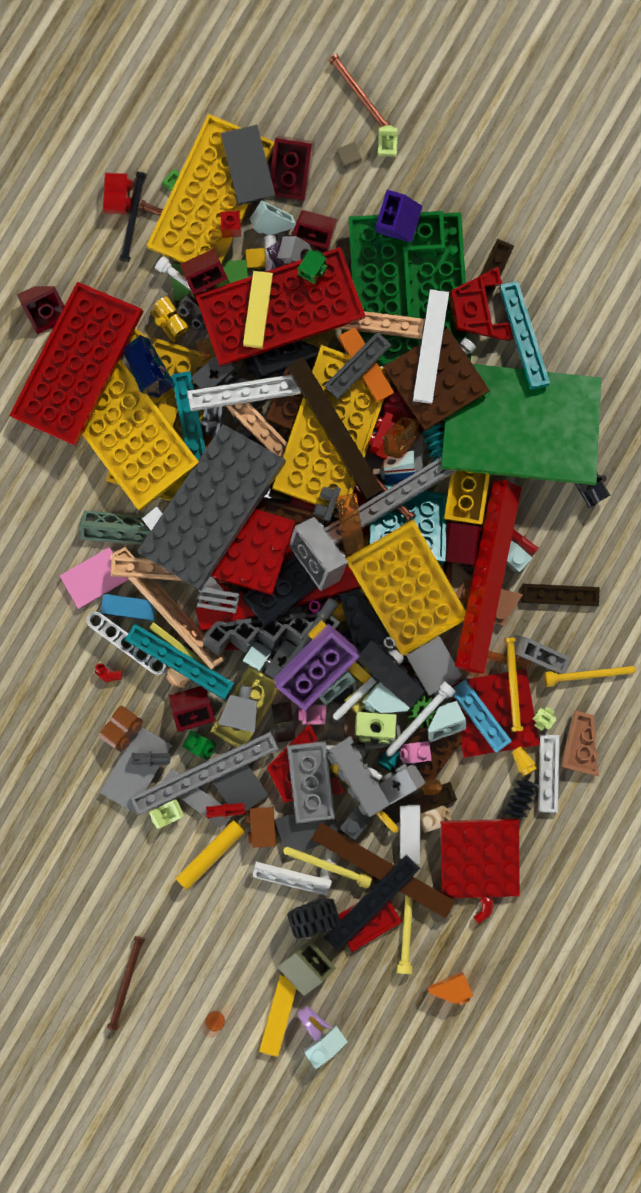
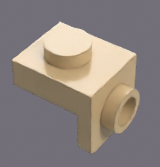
(431, 819)

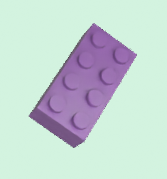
(316, 667)

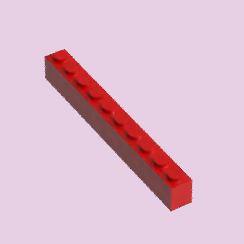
(488, 577)
(208, 617)

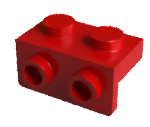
(376, 441)

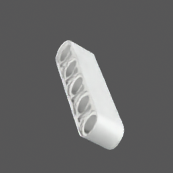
(118, 640)

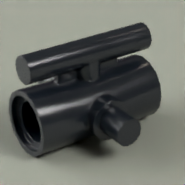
(594, 493)

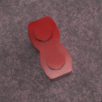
(116, 193)

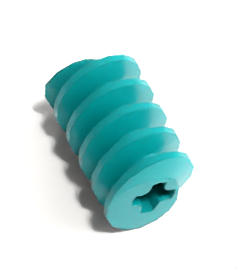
(435, 439)

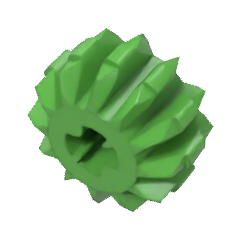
(416, 708)

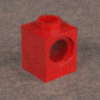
(230, 224)

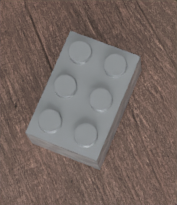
(317, 553)

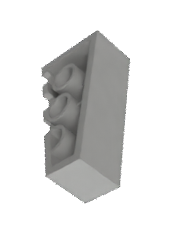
(358, 777)

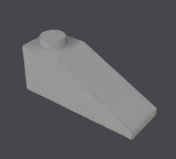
(540, 655)

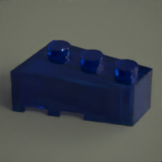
(148, 367)

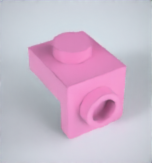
(313, 714)
(415, 752)

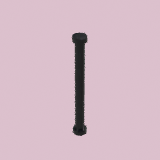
(133, 216)

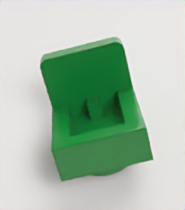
(199, 745)

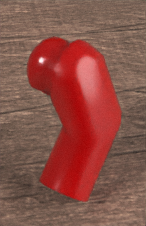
(106, 675)
(487, 909)

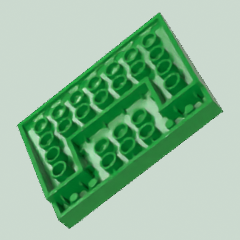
(398, 274)
(525, 431)

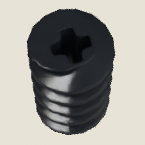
(521, 798)

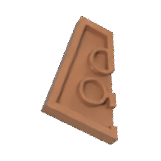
(580, 745)

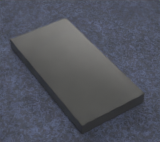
(247, 165)

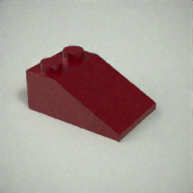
(291, 167)

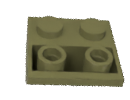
(306, 967)

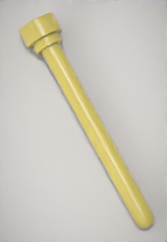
(363, 879)
(404, 964)

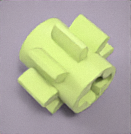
(544, 718)

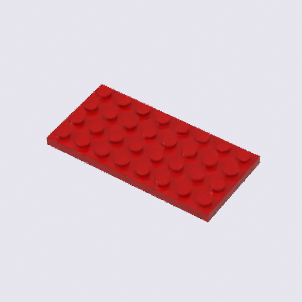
(294, 310)
(76, 363)

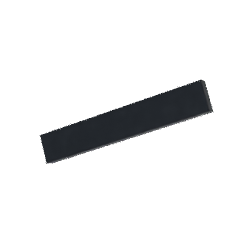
(372, 902)

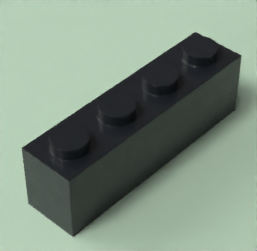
(386, 671)

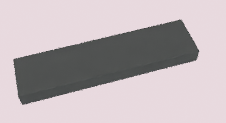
(357, 365)

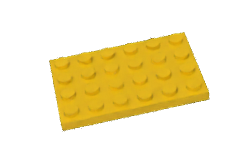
(407, 587)

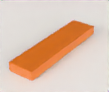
(373, 376)

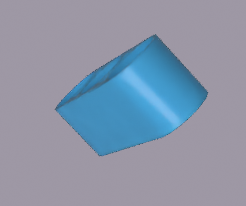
(128, 607)

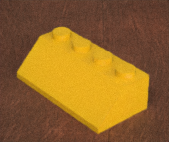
(467, 498)

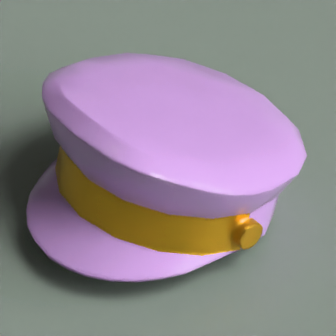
(313, 1022)

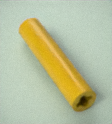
(210, 854)

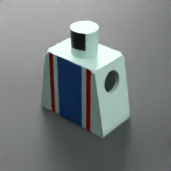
(396, 469)

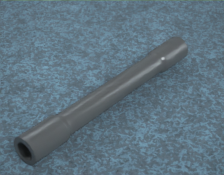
(324, 614)

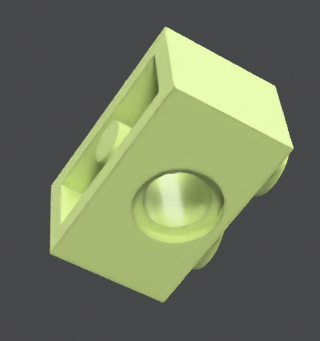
(386, 722)

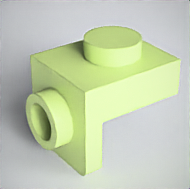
(387, 141)
(166, 814)

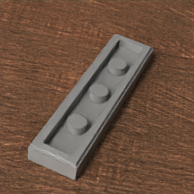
(199, 800)

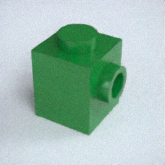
(312, 266)

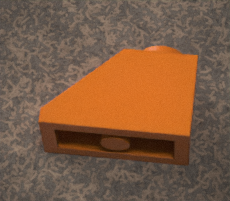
(453, 989)

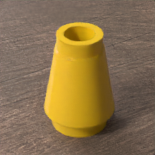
(523, 761)

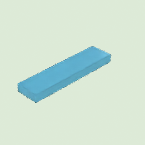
(481, 716)

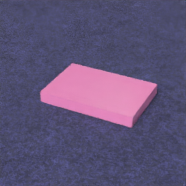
(91, 579)

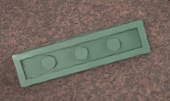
(113, 532)

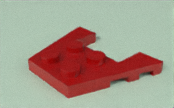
(472, 310)
(280, 769)

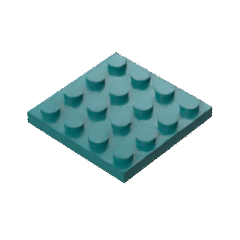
(429, 518)

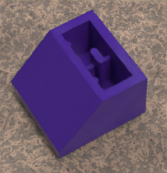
(398, 216)

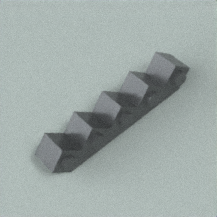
(246, 631)

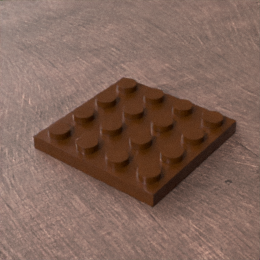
(455, 383)

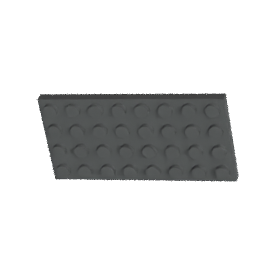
(211, 507)

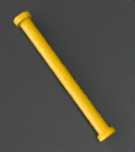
(513, 684)

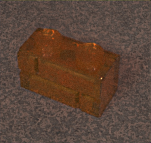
(401, 437)

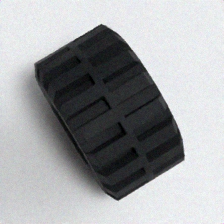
(313, 918)

